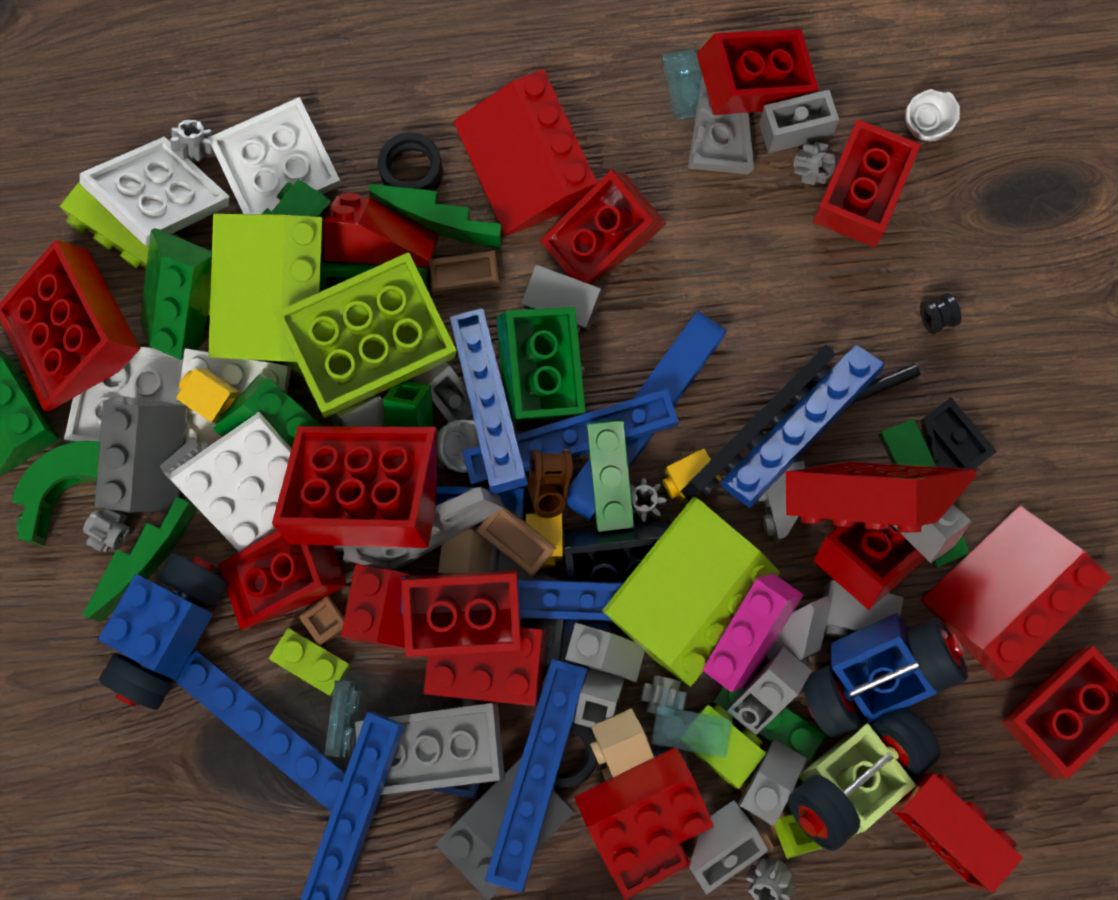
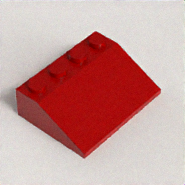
(525, 153)
(66, 325)
(359, 487)
(875, 494)
(1014, 592)

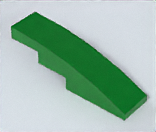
(445, 220)
(907, 447)
(144, 560)

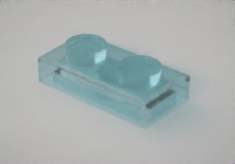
(683, 82)
(691, 731)
(339, 734)

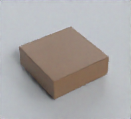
(323, 620)

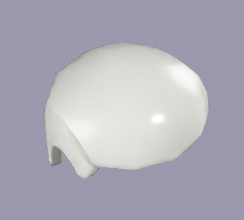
(932, 115)
(452, 440)

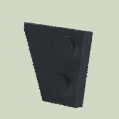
(954, 438)

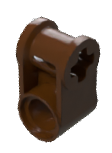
(549, 481)

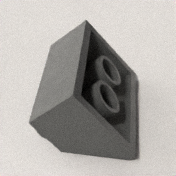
(133, 445)

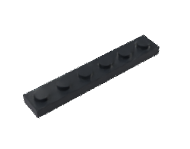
(751, 433)

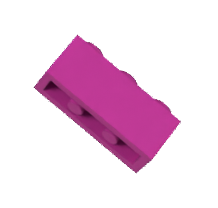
(752, 632)

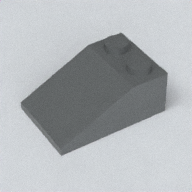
(474, 836)

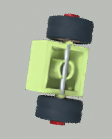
(862, 777)

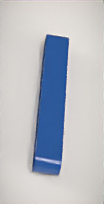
(673, 373)

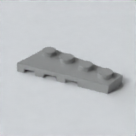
(720, 141)
(449, 521)

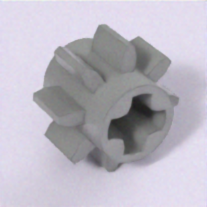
(191, 140)
(814, 163)
(643, 491)
(106, 530)
(663, 693)
(770, 880)

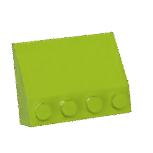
(256, 271)
(366, 334)
(688, 590)

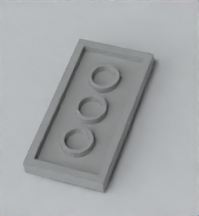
(446, 749)

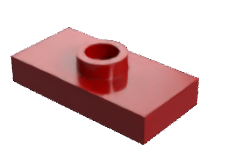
(651, 871)

